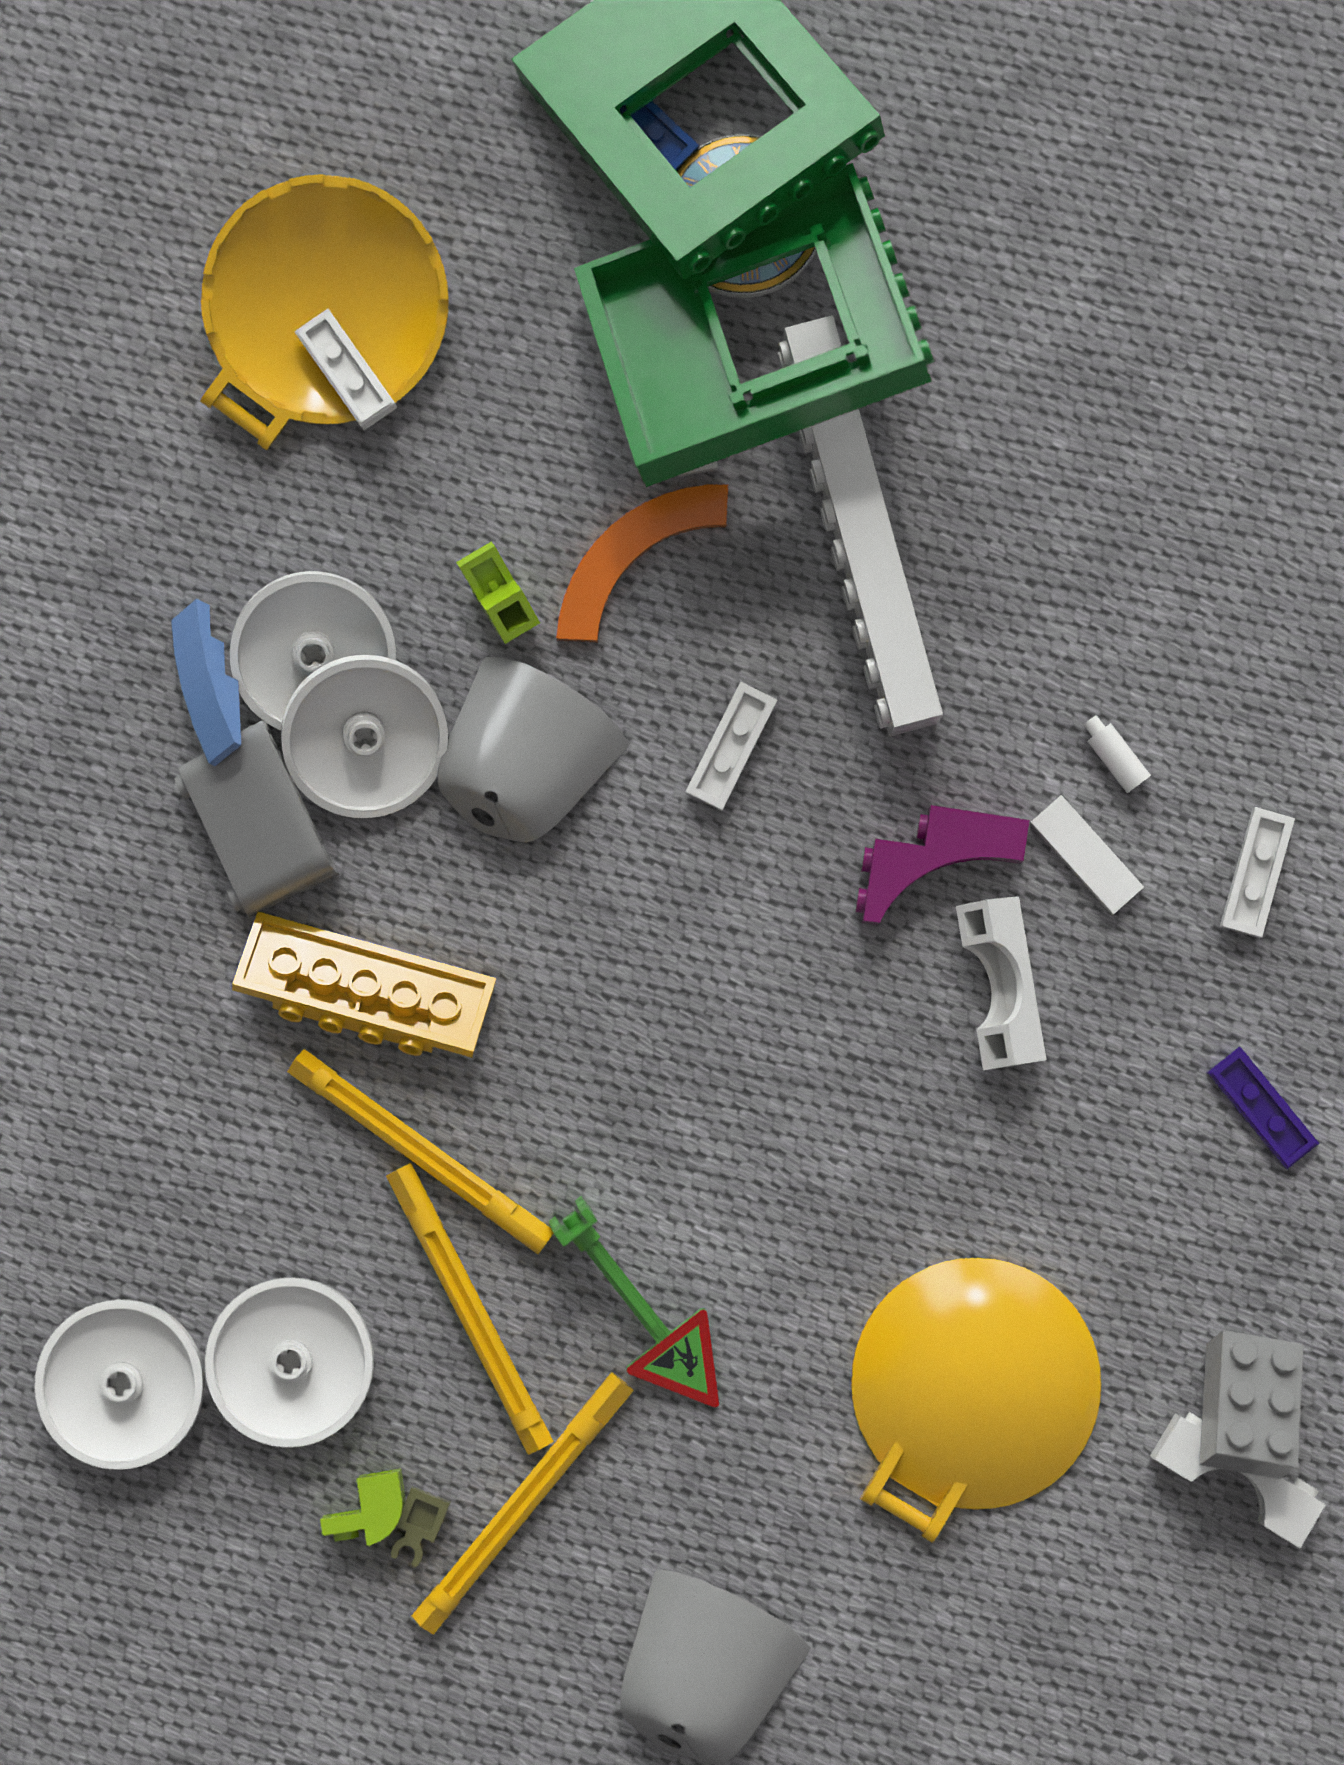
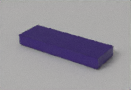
(1262, 1108)

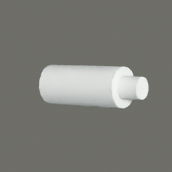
(1116, 754)

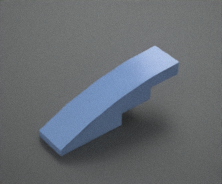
(207, 690)

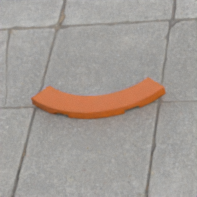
(627, 541)

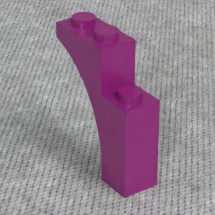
(949, 839)

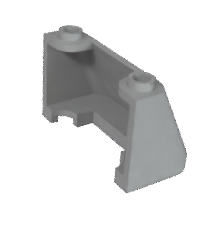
(257, 822)

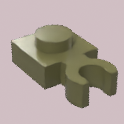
(420, 1519)

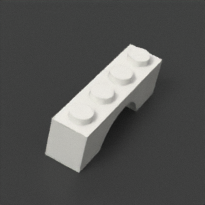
(997, 937)
(1283, 1506)

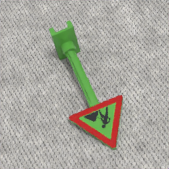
(680, 1357)

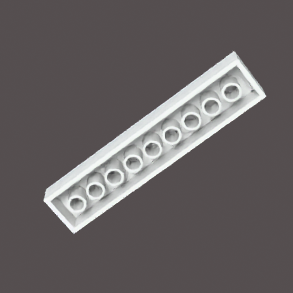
(865, 552)

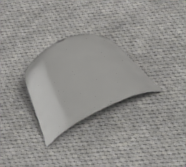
(527, 744)
(705, 1665)

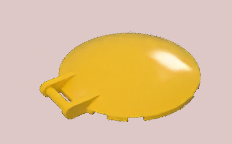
(308, 251)
(973, 1388)

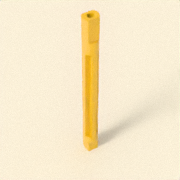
(422, 1152)
(469, 1308)
(522, 1503)

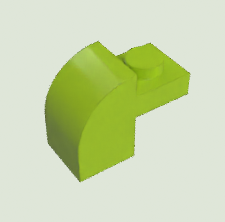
(498, 593)
(381, 1509)

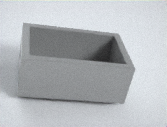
(1251, 1404)

